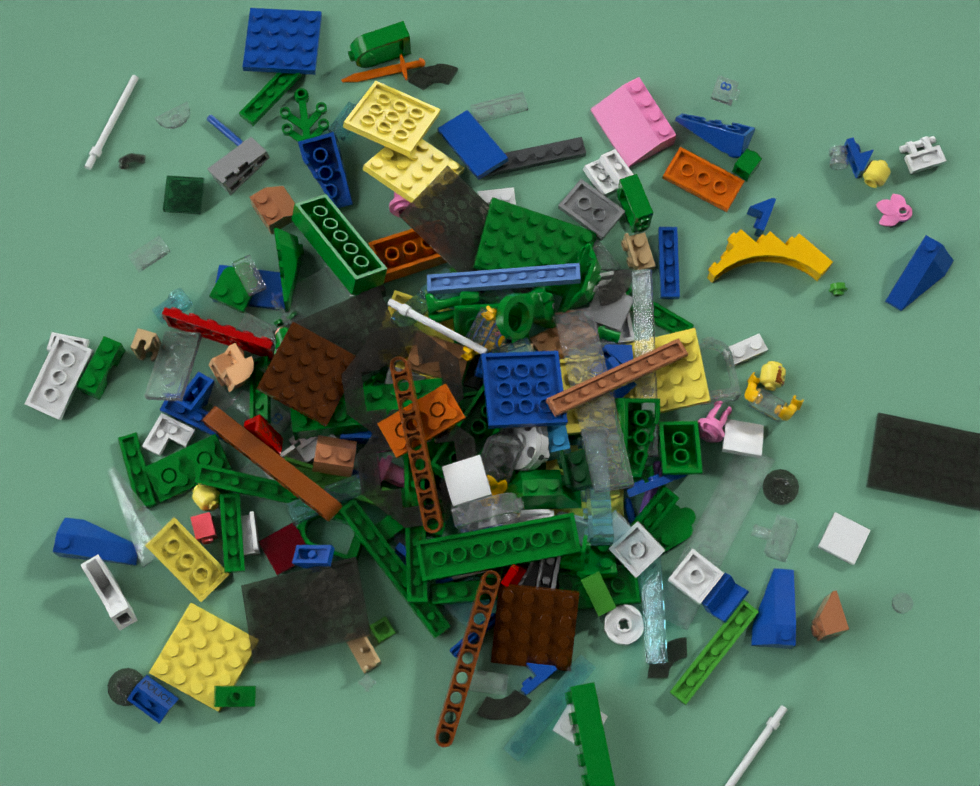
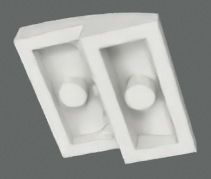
(607, 172)
(743, 438)
(466, 481)

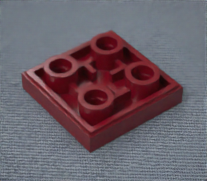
(281, 548)

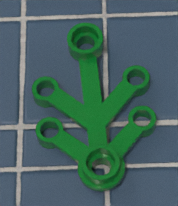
(304, 124)

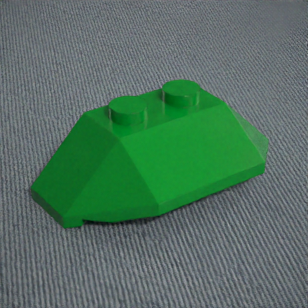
(582, 293)
(543, 490)

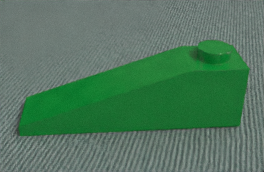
(289, 260)
(637, 424)

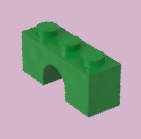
(95, 377)

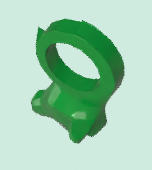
(536, 307)

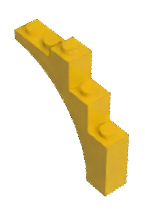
(795, 252)

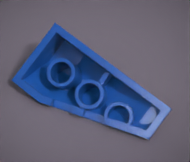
(727, 138)
(326, 164)
(923, 270)
(85, 540)
(777, 614)

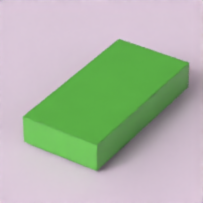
(598, 593)

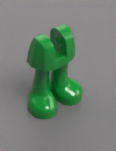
(434, 305)

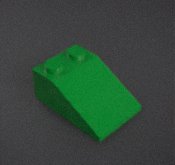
(680, 448)

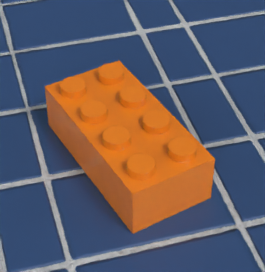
(405, 254)

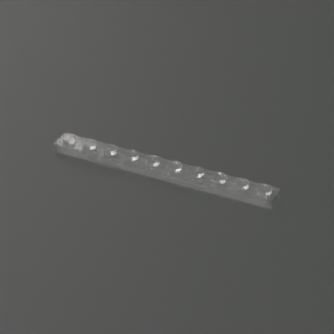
(645, 340)

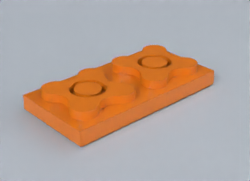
(703, 179)
(438, 413)

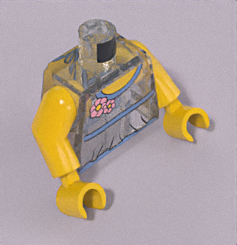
(484, 333)
(768, 403)

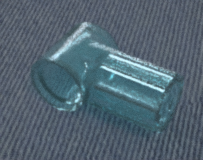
(175, 299)

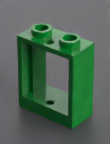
(635, 203)

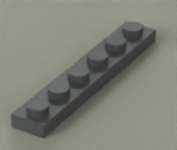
(541, 155)

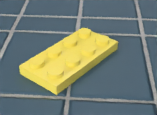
(187, 559)

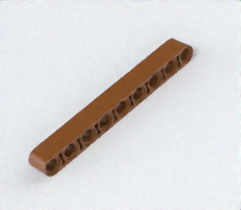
(410, 436)
(272, 463)
(469, 668)

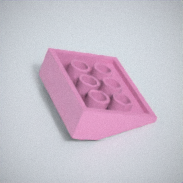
(634, 122)

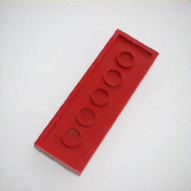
(222, 334)

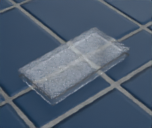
(173, 366)

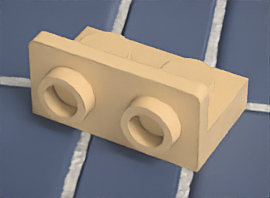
(638, 252)

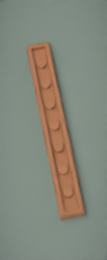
(616, 377)

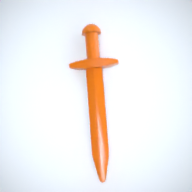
(388, 70)

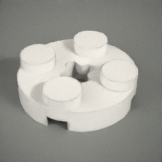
(624, 636)

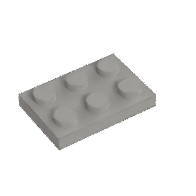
(591, 209)

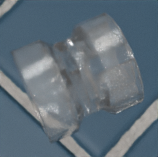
(838, 157)

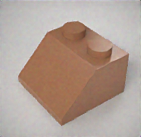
(273, 207)
(334, 456)
(829, 618)

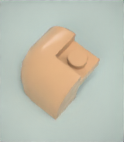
(232, 367)

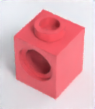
(204, 528)

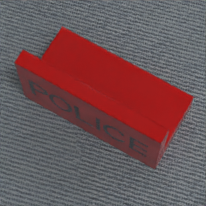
(265, 432)

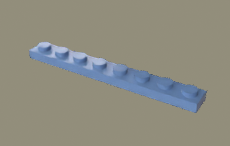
(504, 278)

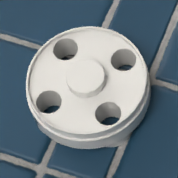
(535, 446)

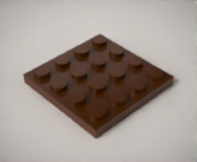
(307, 374)
(534, 626)

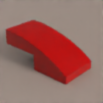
(514, 574)

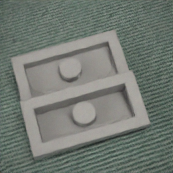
(613, 314)

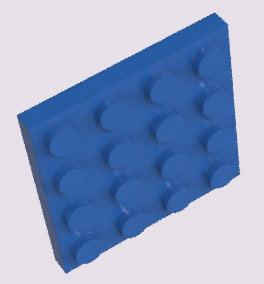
(282, 41)
(519, 386)

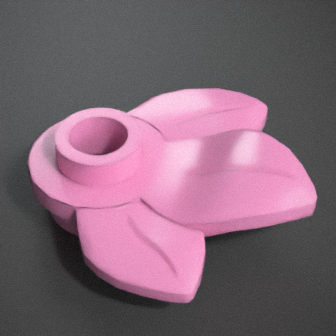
(891, 210)

